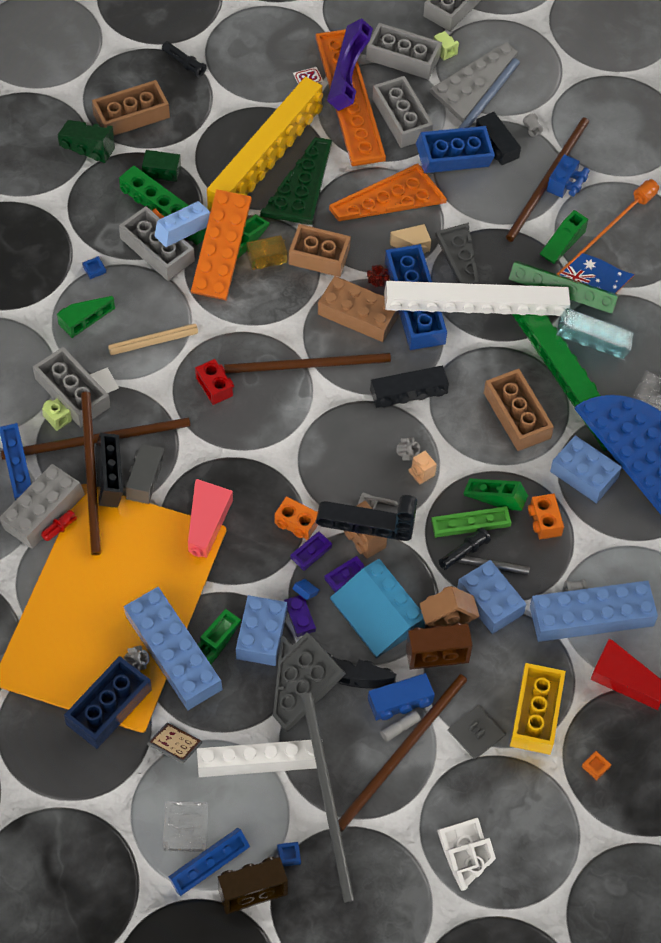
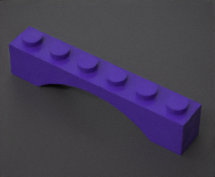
(355, 39)

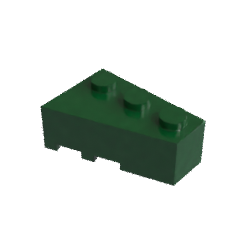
(87, 140)

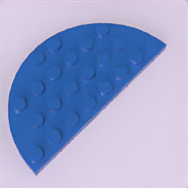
(632, 436)

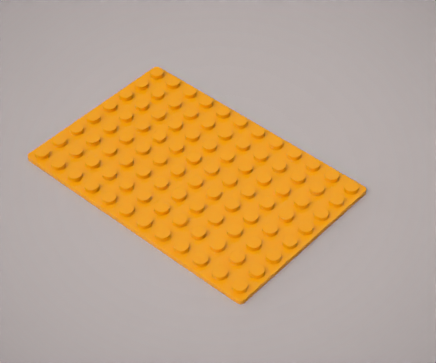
(77, 610)

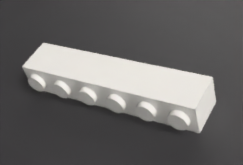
(255, 758)

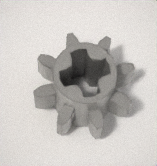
(408, 449)
(137, 657)

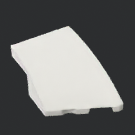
(466, 850)

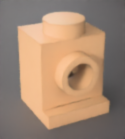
(422, 467)

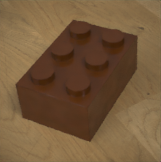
(438, 646)

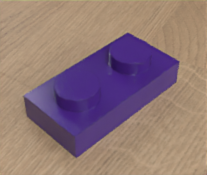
(311, 551)
(343, 573)
(300, 615)

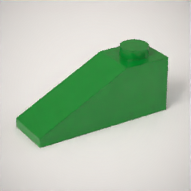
(83, 314)
(497, 493)

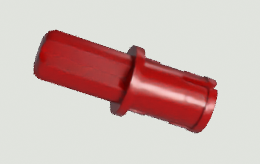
(58, 525)

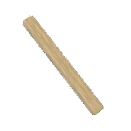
(153, 339)

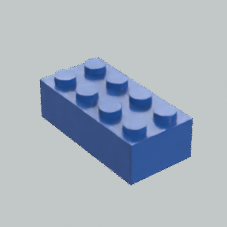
(455, 149)

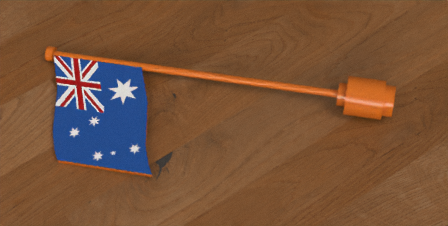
(596, 271)

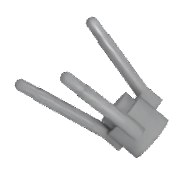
(372, 500)

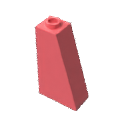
(207, 516)

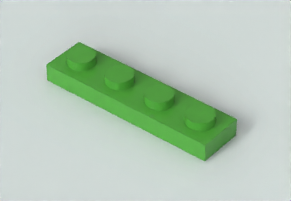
(470, 521)

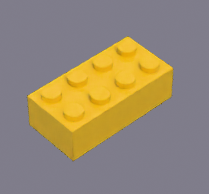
(537, 708)

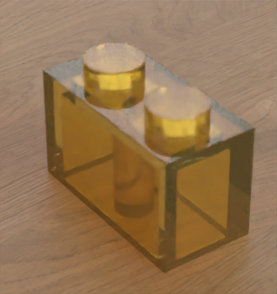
(266, 252)

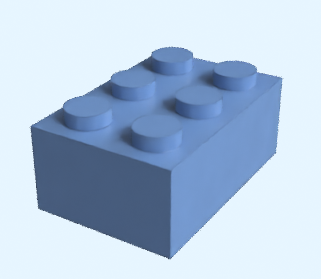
(585, 469)
(494, 596)
(261, 630)

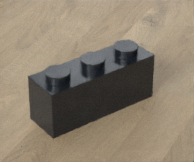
(503, 143)

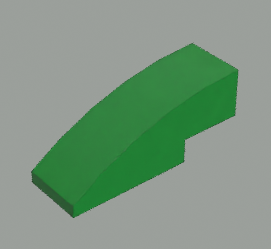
(253, 230)
(218, 635)

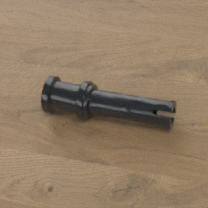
(189, 62)
(470, 544)

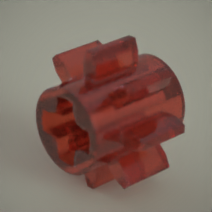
(378, 275)

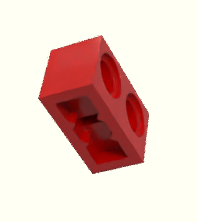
(211, 383)

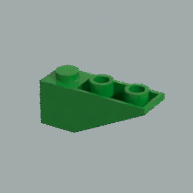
(565, 236)

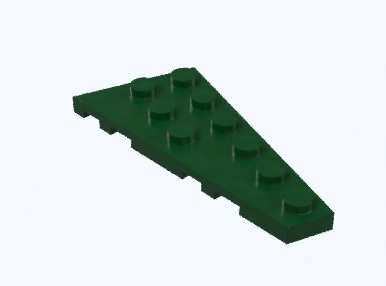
(300, 190)

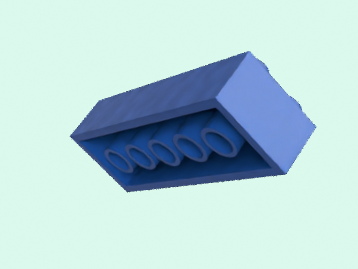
(421, 327)

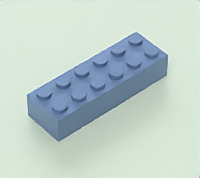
(593, 611)
(173, 648)

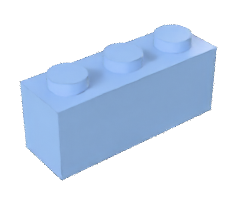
(182, 224)

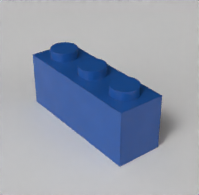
(401, 697)

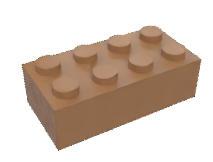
(131, 108)
(357, 309)
(518, 409)

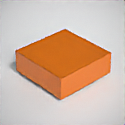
(596, 765)

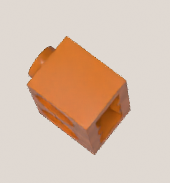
(300, 514)
(549, 516)

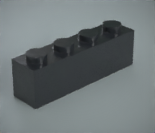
(409, 386)
(108, 470)

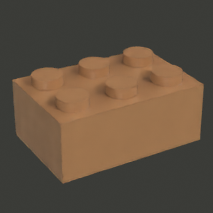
(319, 250)

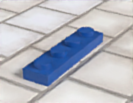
(15, 459)
(209, 861)

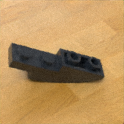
(364, 674)

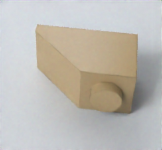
(411, 236)

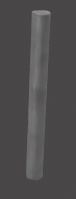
(500, 565)

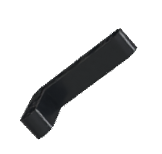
(370, 521)

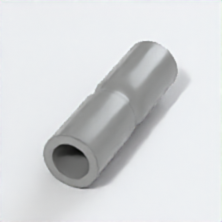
(398, 727)

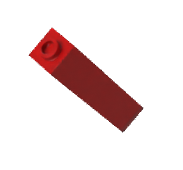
(627, 676)

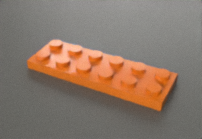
(221, 244)

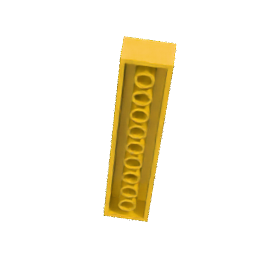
(270, 141)

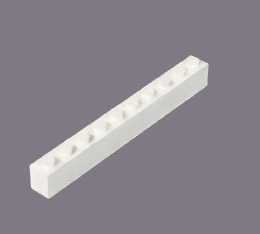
(476, 298)

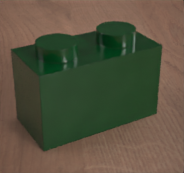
(161, 165)

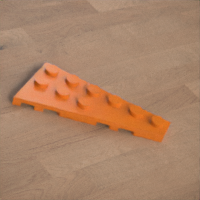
(399, 192)

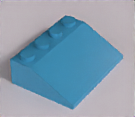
(378, 608)

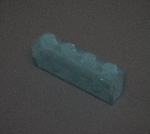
(595, 333)

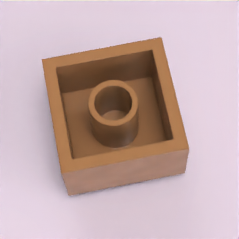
(367, 544)
(449, 608)

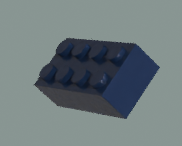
(108, 702)

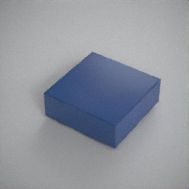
(94, 267)
(305, 589)
(289, 853)

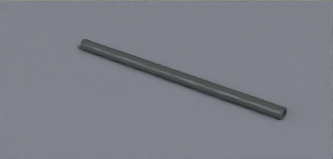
(328, 798)

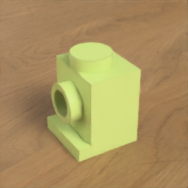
(449, 47)
(56, 414)

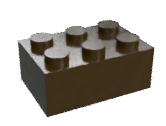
(252, 884)

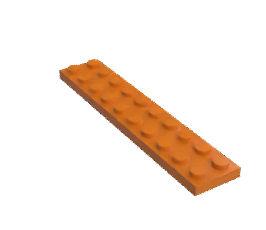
(356, 120)

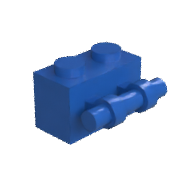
(563, 177)

